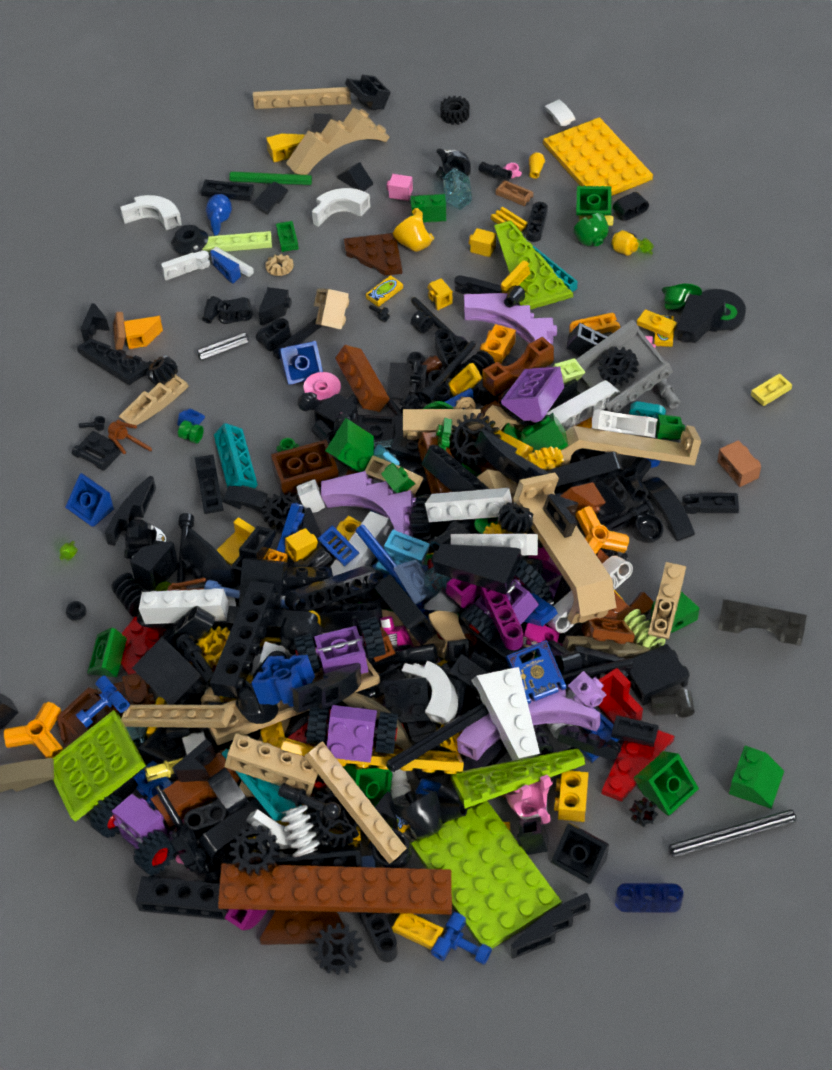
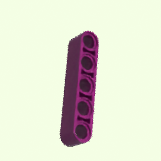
(503, 610)

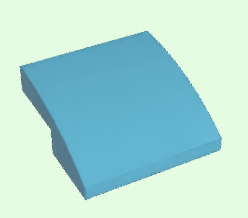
(404, 549)

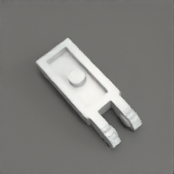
(185, 264)

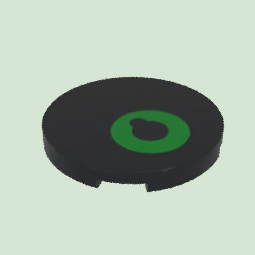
(735, 309)

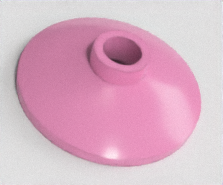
(322, 384)

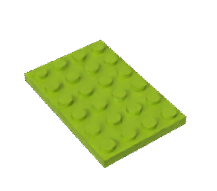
(490, 875)

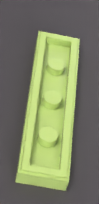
(239, 241)

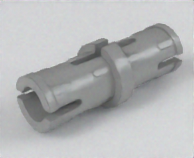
(668, 393)

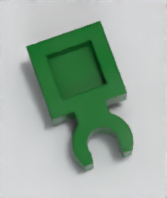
(443, 432)

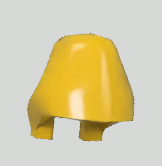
(412, 232)

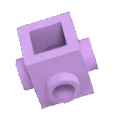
(587, 690)

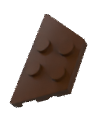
(71, 726)
(299, 927)

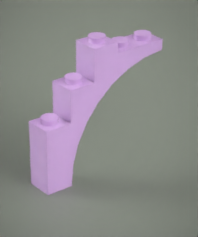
(493, 310)
(362, 492)
(551, 709)

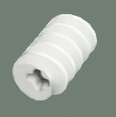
(300, 830)

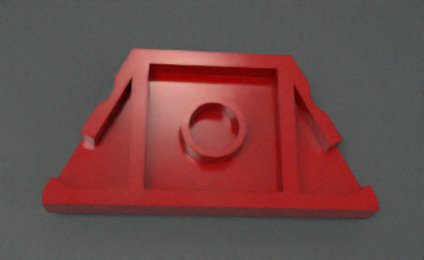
(138, 643)

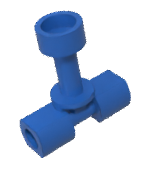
(108, 697)
(454, 938)

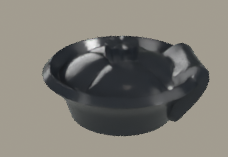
(189, 239)

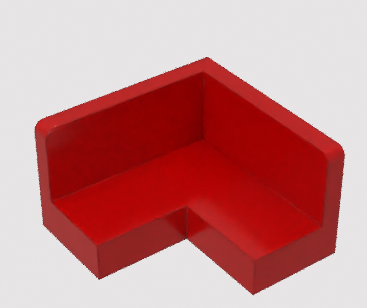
(617, 697)

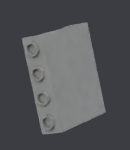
(651, 365)

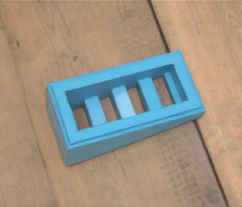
(382, 453)

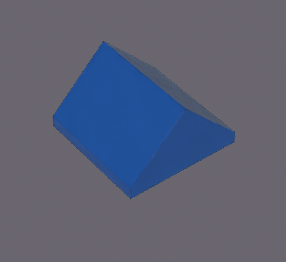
(89, 501)

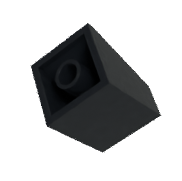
(170, 674)

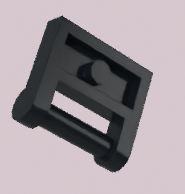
(100, 446)

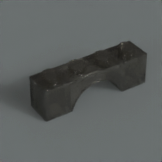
(786, 625)

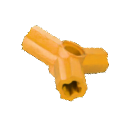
(598, 535)
(27, 734)

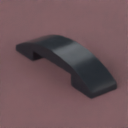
(209, 484)
(670, 508)

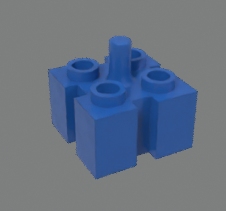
(281, 677)

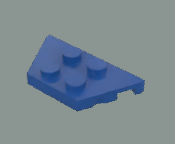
(292, 523)

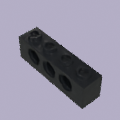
(172, 903)

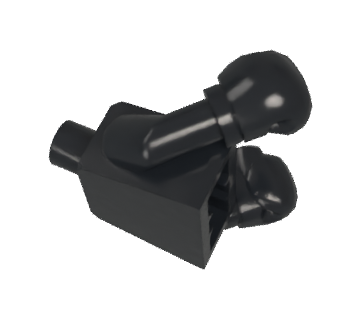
(331, 409)

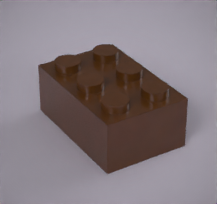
(303, 465)

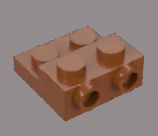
(608, 629)

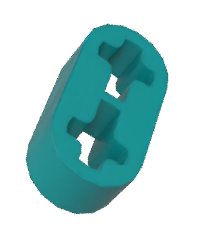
(646, 409)

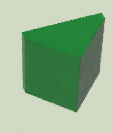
(107, 653)

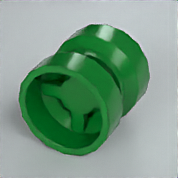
(191, 432)

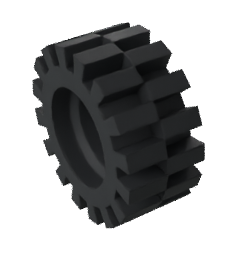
(455, 110)

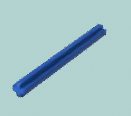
(385, 560)

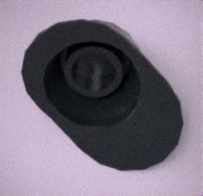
(250, 707)

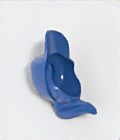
(218, 211)

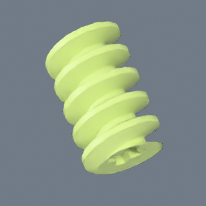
(641, 628)

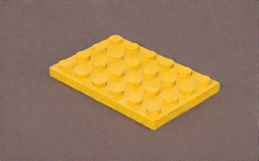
(597, 157)

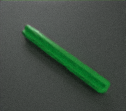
(252, 177)

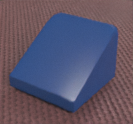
(190, 415)

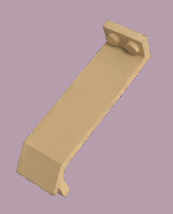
(632, 445)
(572, 555)

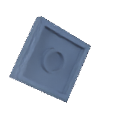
(413, 579)

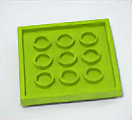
(95, 765)

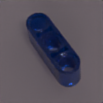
(658, 891)

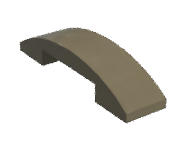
(357, 701)

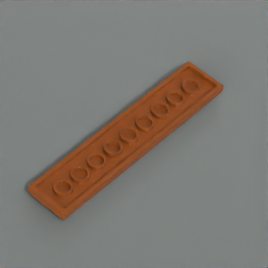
(337, 889)

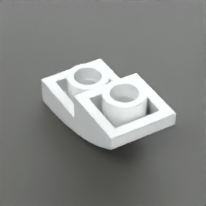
(560, 113)

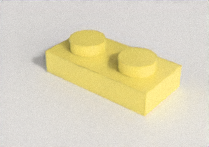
(771, 389)

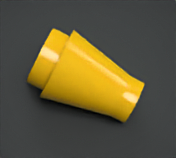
(536, 164)

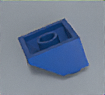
(300, 361)

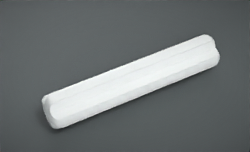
(244, 268)

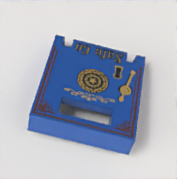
(540, 674)

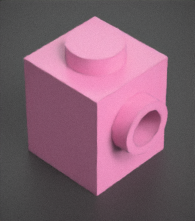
(400, 187)

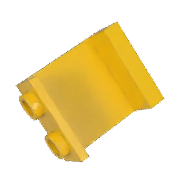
(231, 546)

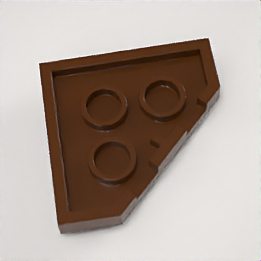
(376, 251)

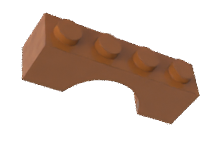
(500, 378)

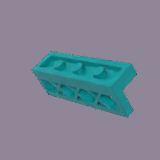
(231, 456)
(266, 794)

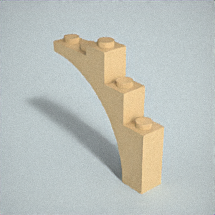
(335, 134)

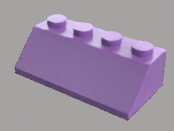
(534, 393)

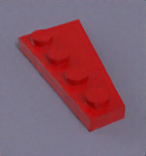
(630, 762)

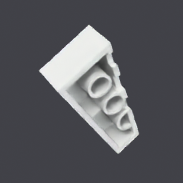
(509, 711)

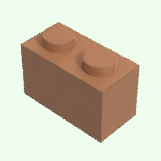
(739, 463)

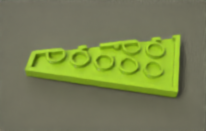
(542, 284)
(495, 780)

